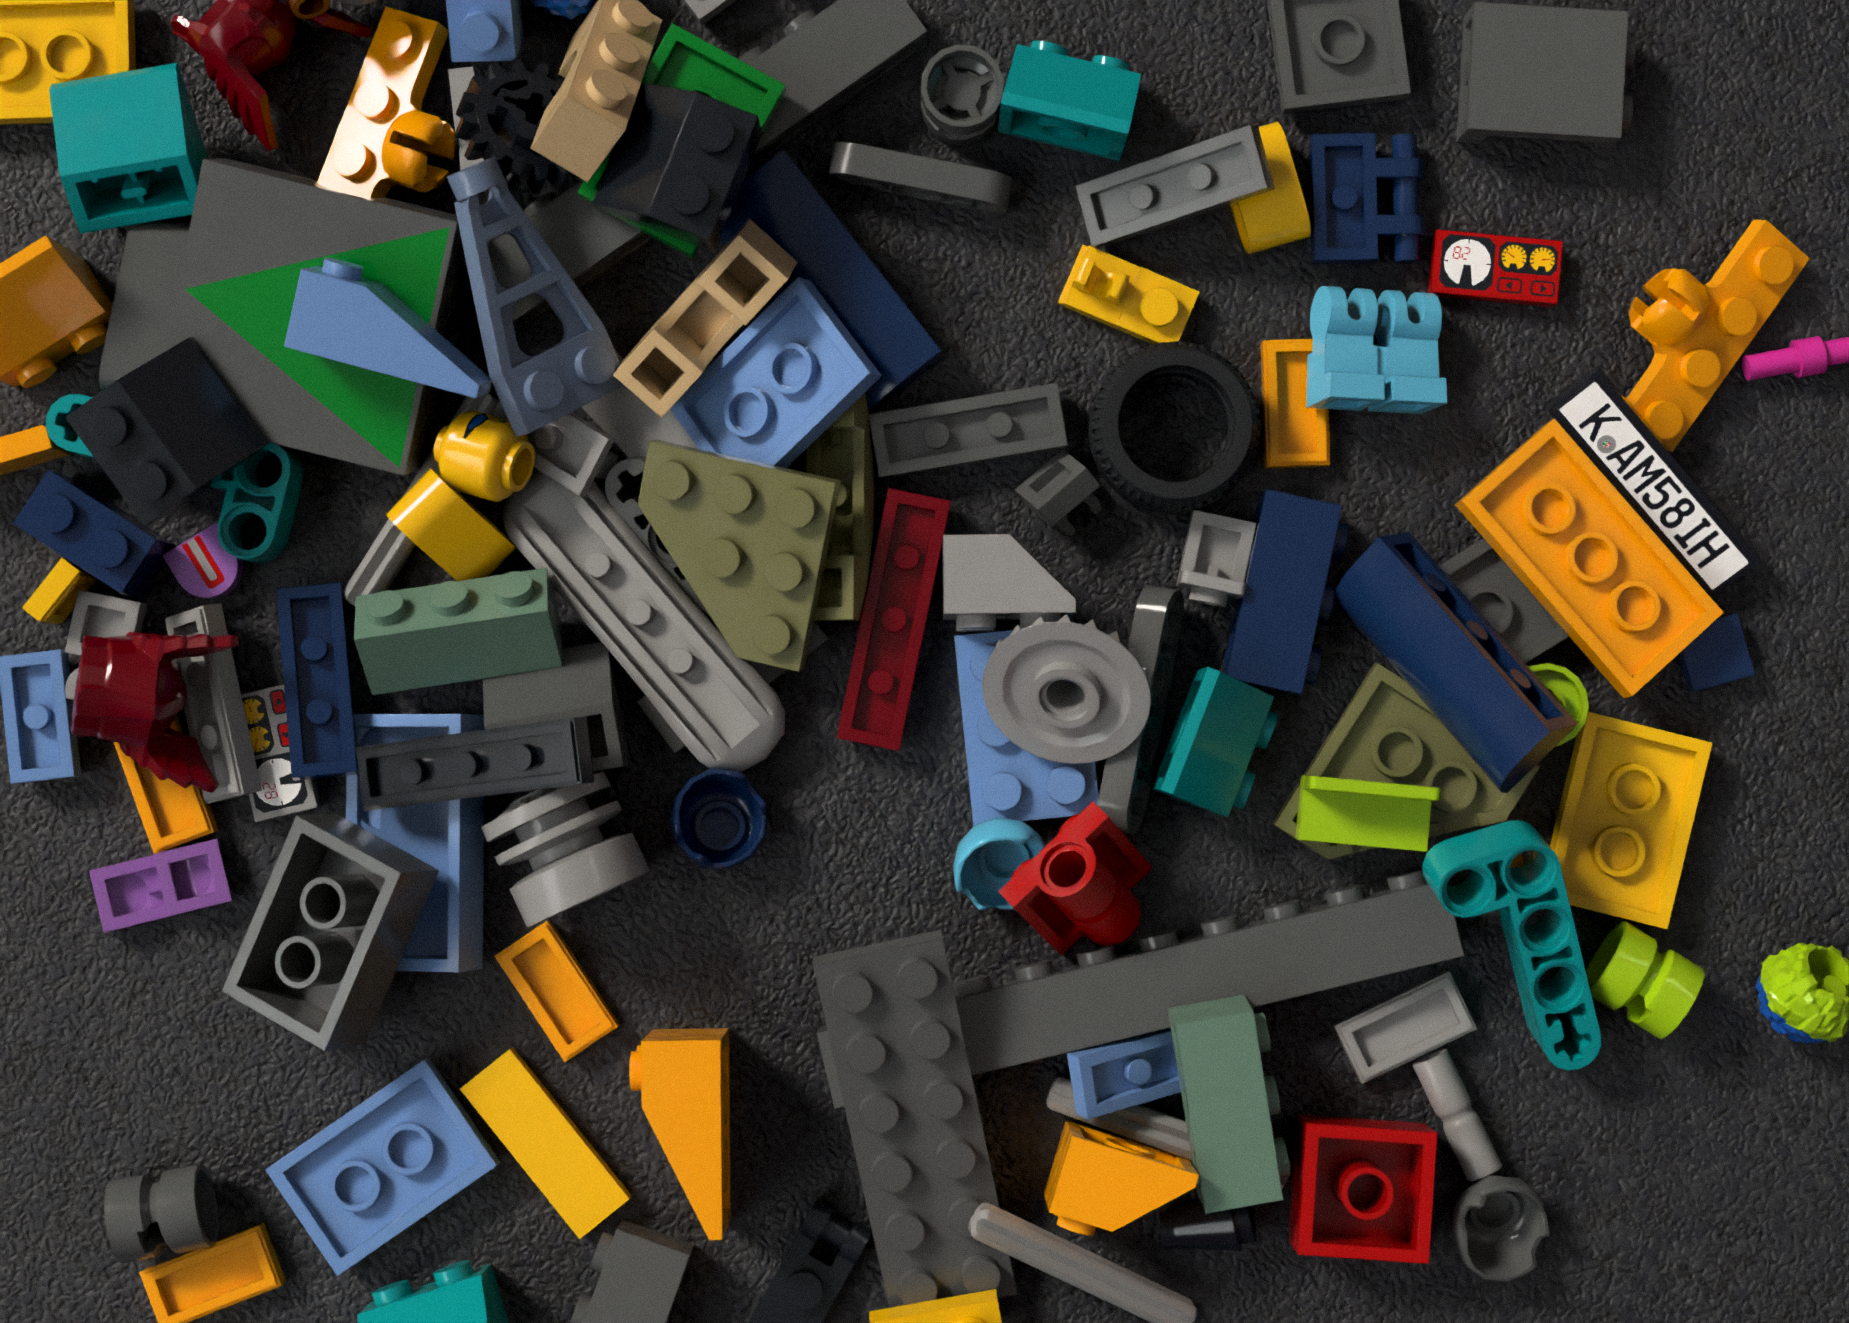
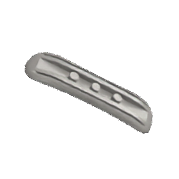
(647, 623)

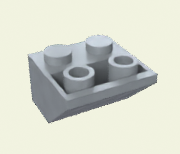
(997, 580)

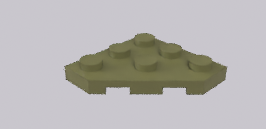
(745, 542)
(1398, 740)

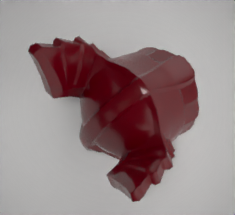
(245, 41)
(132, 694)

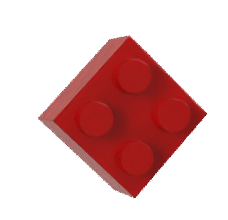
(1362, 1188)

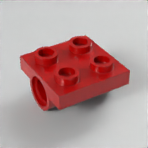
(1081, 883)

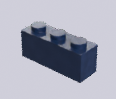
(1285, 593)

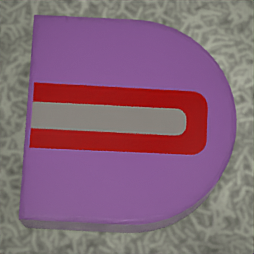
(205, 565)

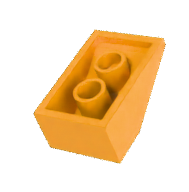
(688, 1107)

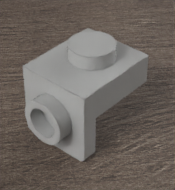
(1215, 558)

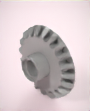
(1059, 718)

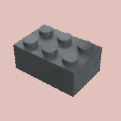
(330, 931)

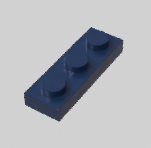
(317, 681)

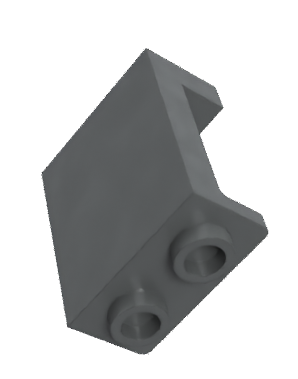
(1545, 74)

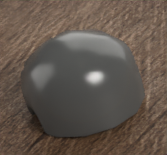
(1499, 1227)

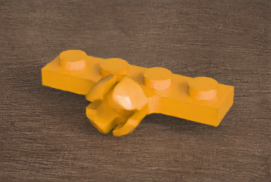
(383, 130)
(1707, 327)

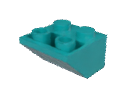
(127, 147)

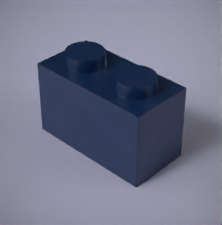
(94, 534)

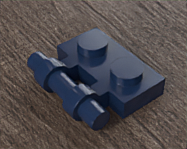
(1345, 198)

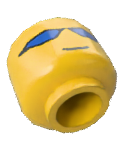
(483, 456)

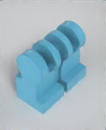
(1385, 377)

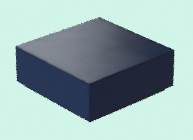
(1716, 655)

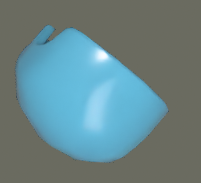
(989, 858)

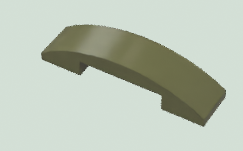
(846, 455)

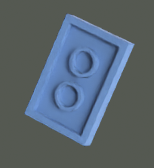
(778, 382)
(1001, 774)
(382, 1166)

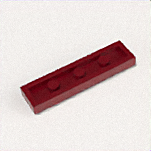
(893, 619)

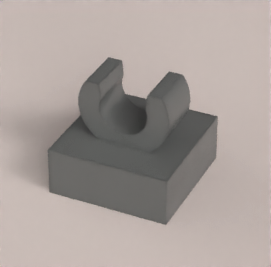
(1058, 489)

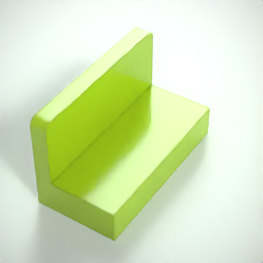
(1365, 813)

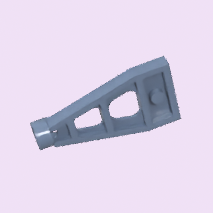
(562, 376)

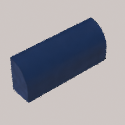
(826, 254)
(1453, 659)

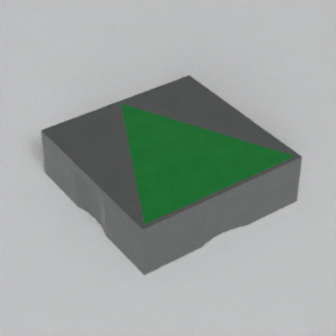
(238, 291)

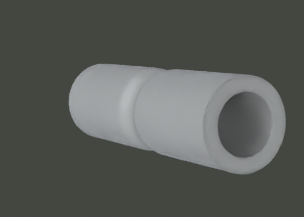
(1460, 1121)

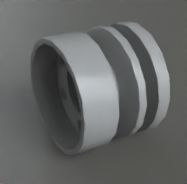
(564, 849)

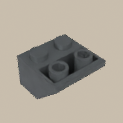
(578, 689)

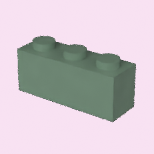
(458, 631)
(1228, 1103)

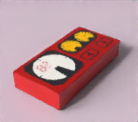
(1495, 268)

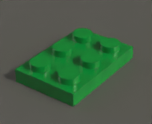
(698, 66)

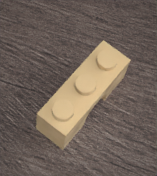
(599, 86)
(705, 318)

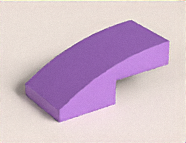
(160, 885)

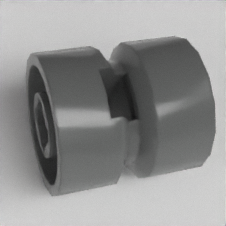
(961, 95)
(151, 1214)

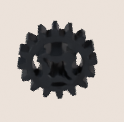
(502, 119)

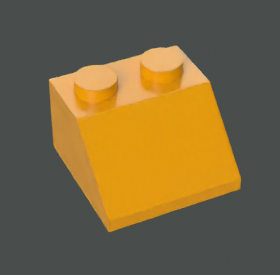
(47, 311)
(1110, 1179)

